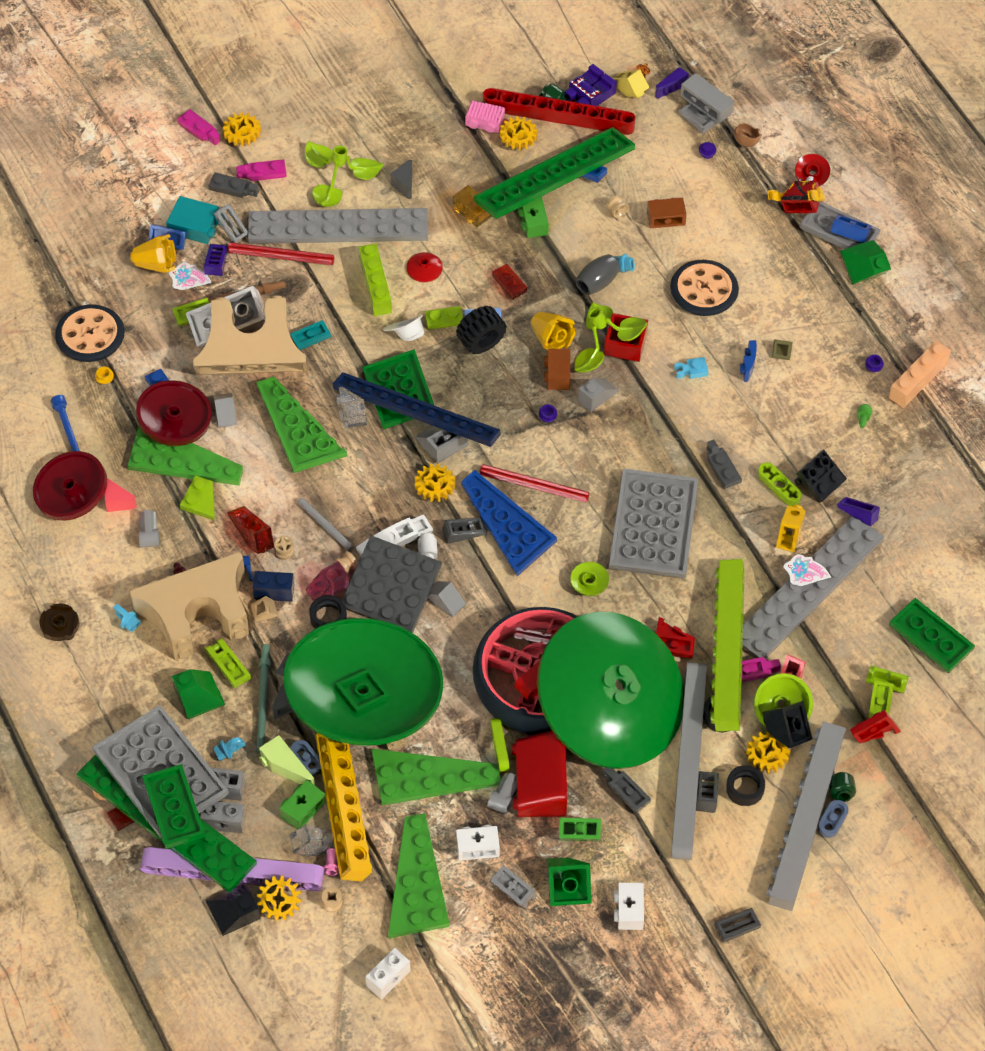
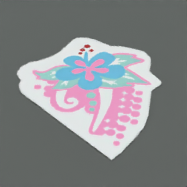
(188, 276)
(805, 570)

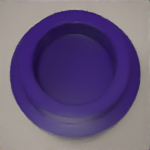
(707, 150)
(874, 363)
(547, 413)

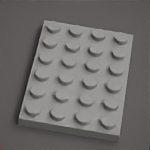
(653, 523)
(151, 746)

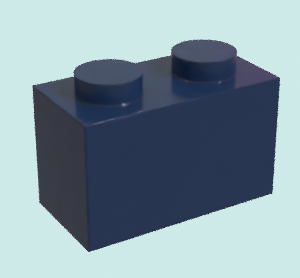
(275, 585)

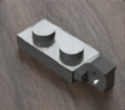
(233, 186)
(722, 465)
(626, 789)

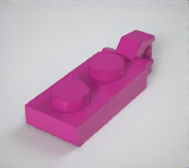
(198, 127)
(262, 170)
(759, 668)

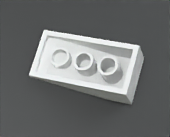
(247, 311)

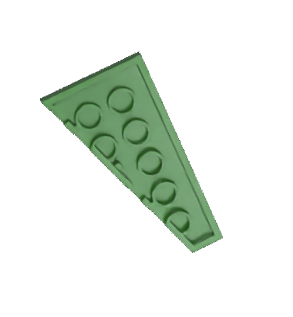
(298, 431)
(182, 461)
(417, 776)
(418, 891)

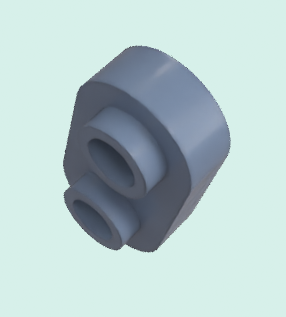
(308, 758)
(833, 820)

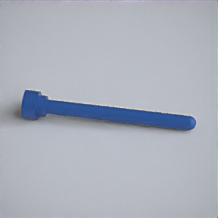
(59, 404)

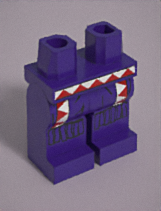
(591, 87)

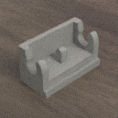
(513, 886)

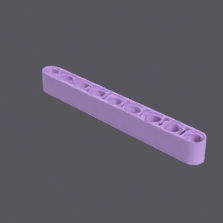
(169, 863)

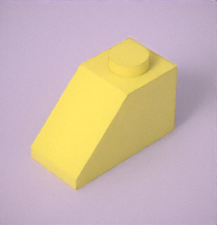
(631, 83)

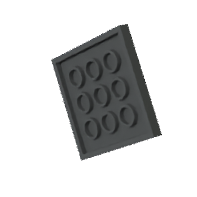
(391, 583)

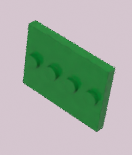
(400, 374)

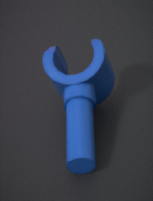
(246, 559)

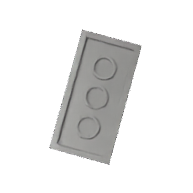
(821, 224)

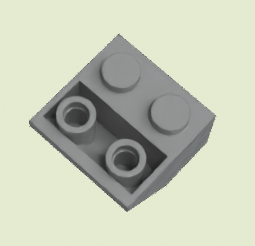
(441, 443)

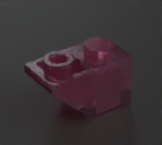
(328, 581)

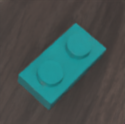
(310, 335)

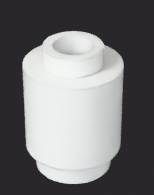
(427, 545)

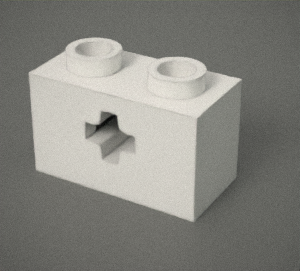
(486, 847)
(632, 895)
(388, 973)

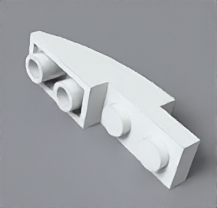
(402, 532)

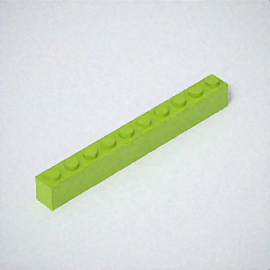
(729, 645)

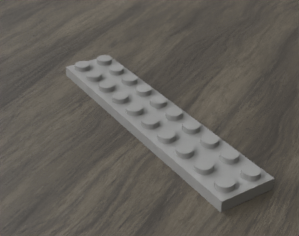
(338, 225)
(795, 603)

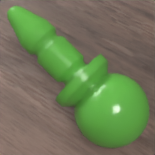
(864, 412)

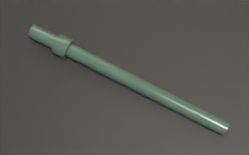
(264, 665)

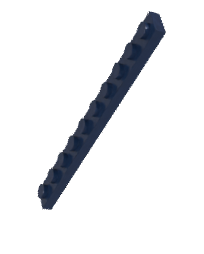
(419, 410)

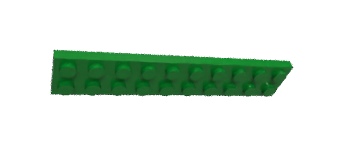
(554, 173)
(211, 855)

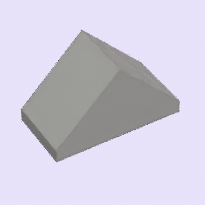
(225, 410)
(446, 597)

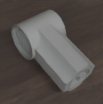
(148, 529)
(503, 796)

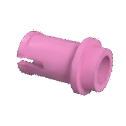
(331, 867)

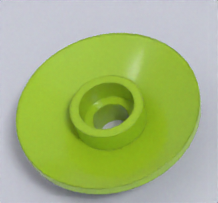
(589, 572)

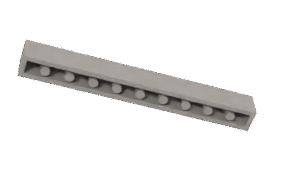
(807, 816)

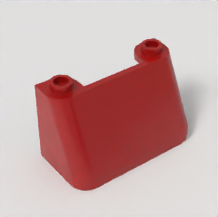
(540, 776)

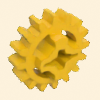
(242, 129)
(518, 133)
(434, 482)
(760, 746)
(269, 896)

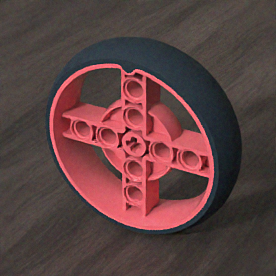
(489, 654)

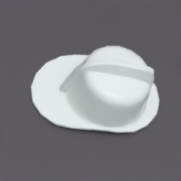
(408, 329)

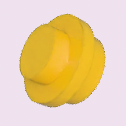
(104, 375)

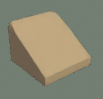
(263, 609)

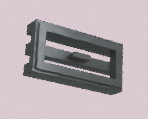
(722, 931)

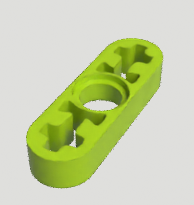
(776, 476)
(499, 744)

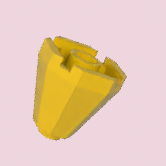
(155, 254)
(553, 330)

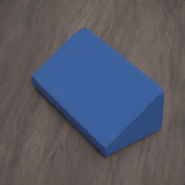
(850, 228)

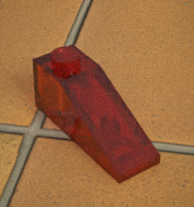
(252, 529)

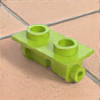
(879, 674)

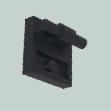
(820, 476)

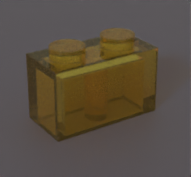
(464, 204)

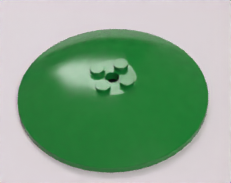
(369, 656)
(581, 695)

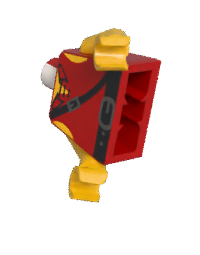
(800, 196)

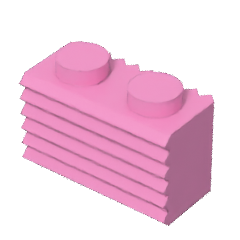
(485, 116)

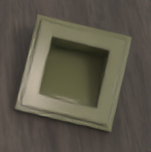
(782, 349)

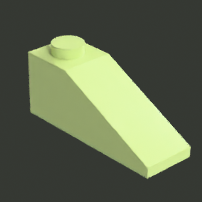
(283, 761)

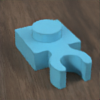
(694, 368)

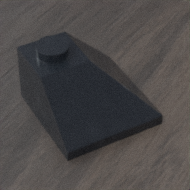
(788, 724)
(234, 909)

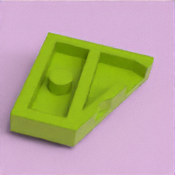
(199, 498)

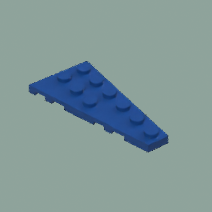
(513, 529)

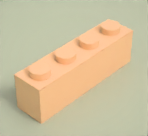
(919, 374)

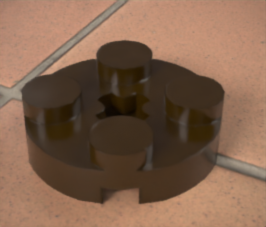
(59, 632)

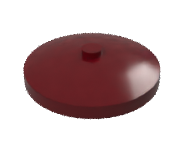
(173, 413)
(70, 485)

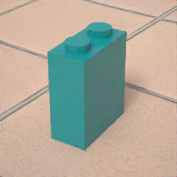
(195, 218)

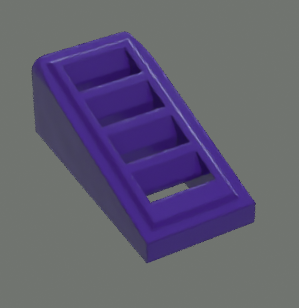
(671, 83)
(213, 269)
(860, 510)

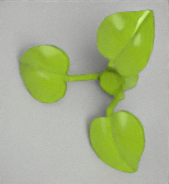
(320, 155)
(597, 318)

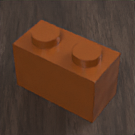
(666, 212)
(558, 369)

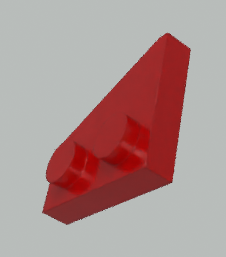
(678, 643)
(874, 727)

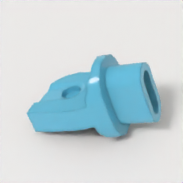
(626, 263)
(128, 619)
(225, 750)

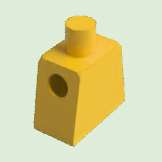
(793, 519)

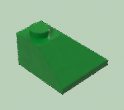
(865, 261)
(197, 692)
(569, 881)

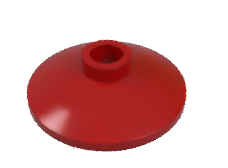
(814, 163)
(424, 267)

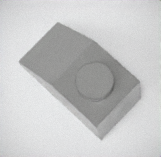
(595, 393)

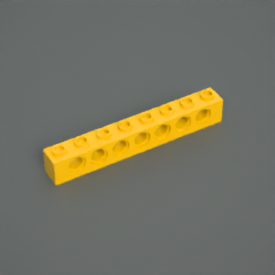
(344, 809)

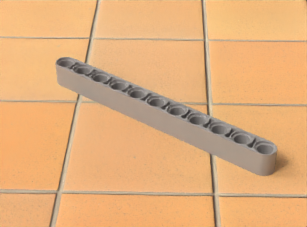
(689, 761)

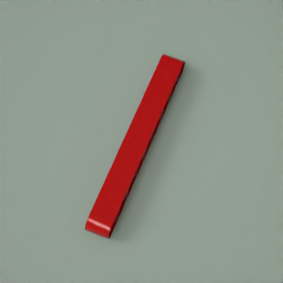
(561, 111)

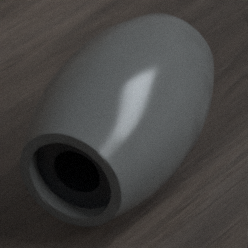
(597, 274)

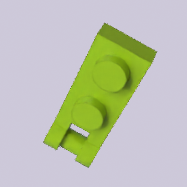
(228, 663)

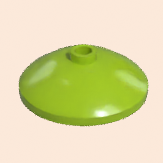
(784, 687)

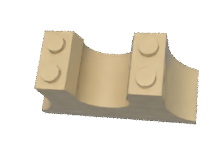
(257, 352)
(195, 593)

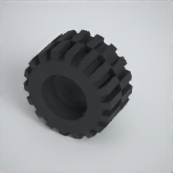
(481, 329)

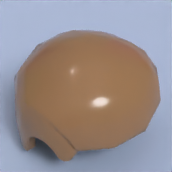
(747, 135)

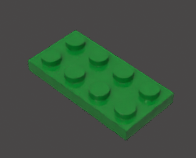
(932, 635)
(173, 806)

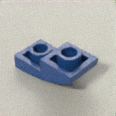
(747, 366)

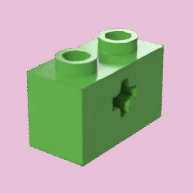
(534, 218)
(300, 814)
(580, 829)

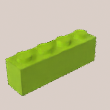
(375, 279)

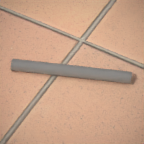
(325, 524)

